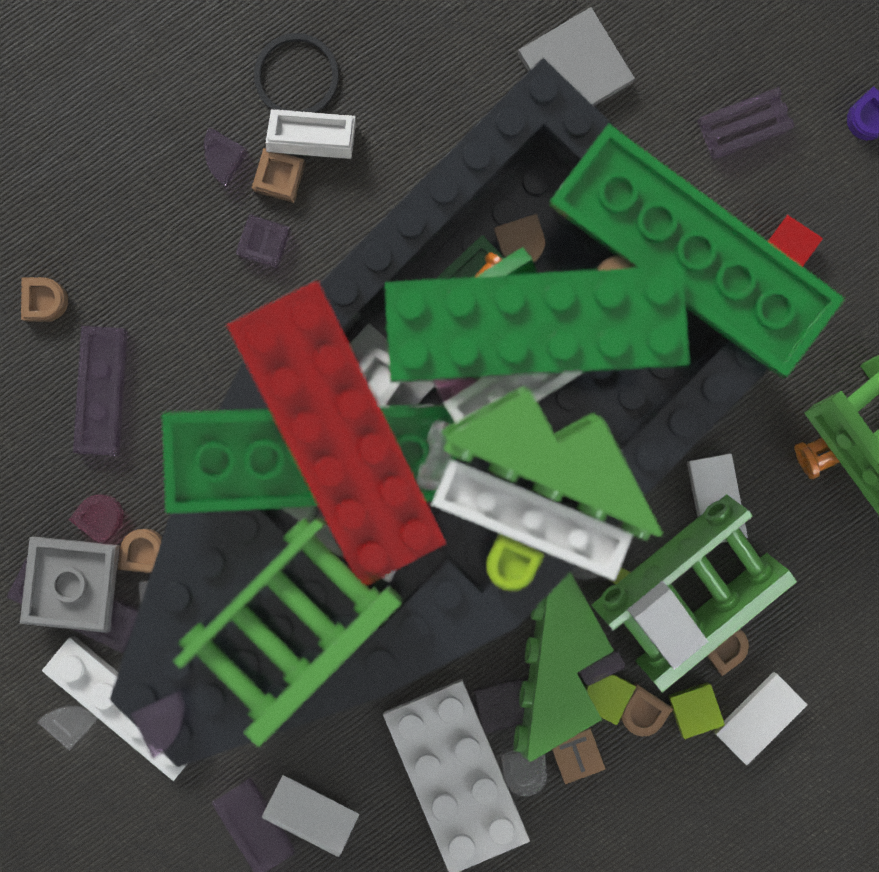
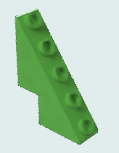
(573, 462)
(554, 696)

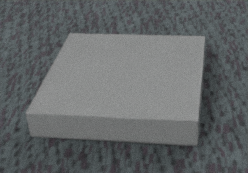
(583, 56)
(69, 584)

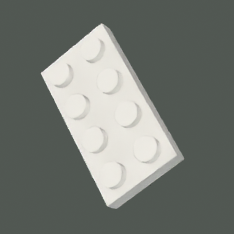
(456, 776)

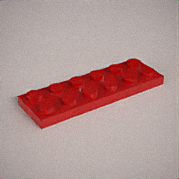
(336, 433)

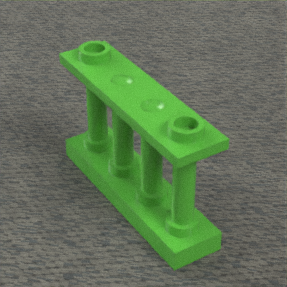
(849, 435)
(727, 609)
(300, 675)

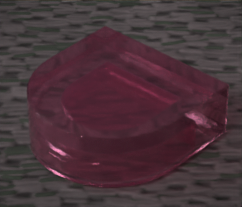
(99, 517)

